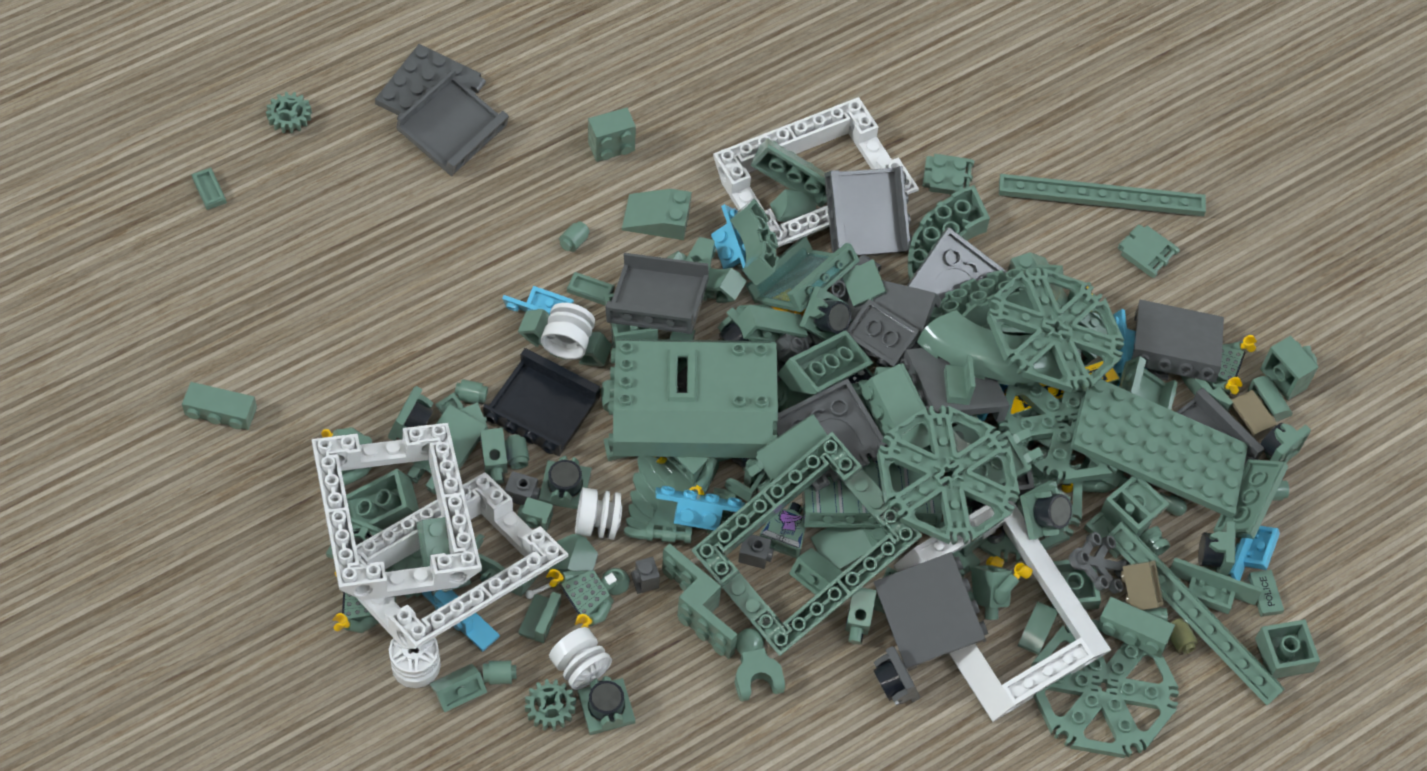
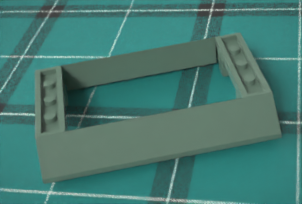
(825, 455)

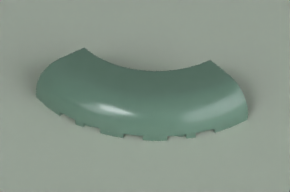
(960, 212)
(975, 296)
(956, 337)

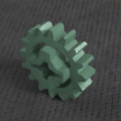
(289, 112)
(552, 714)

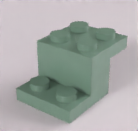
(1133, 504)

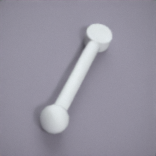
(530, 594)

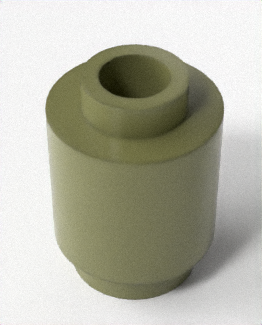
(1183, 637)

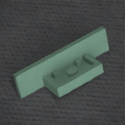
(1214, 588)

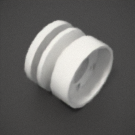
(568, 331)
(598, 513)
(580, 658)
(415, 669)

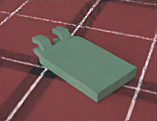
(464, 435)
(786, 449)
(993, 469)

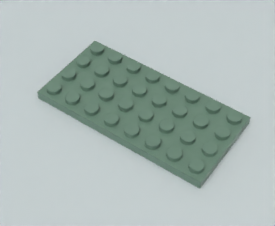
(1160, 447)

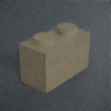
(1252, 415)
(1142, 585)

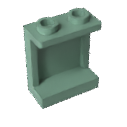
(1146, 385)

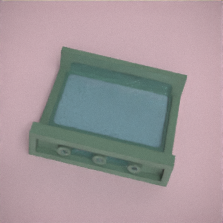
(798, 274)

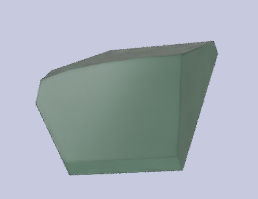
(580, 554)

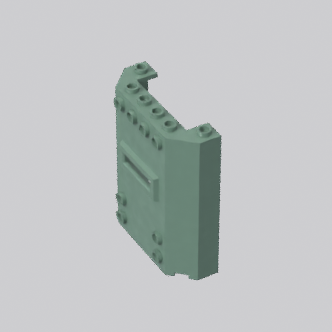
(726, 407)

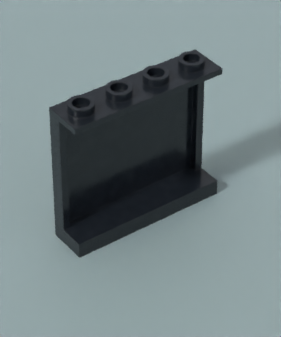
(543, 403)

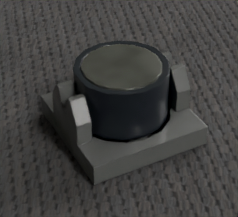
(895, 678)

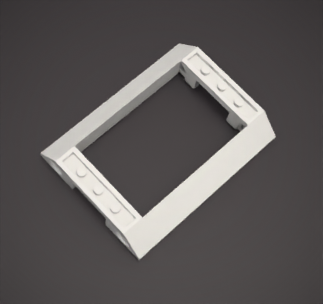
(843, 119)
(418, 444)
(402, 539)
(1089, 643)

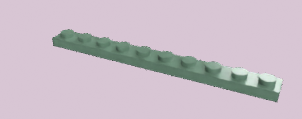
(1102, 195)
(1200, 618)

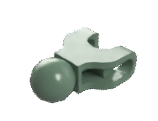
(755, 665)

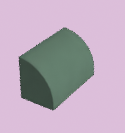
(792, 204)
(1271, 397)

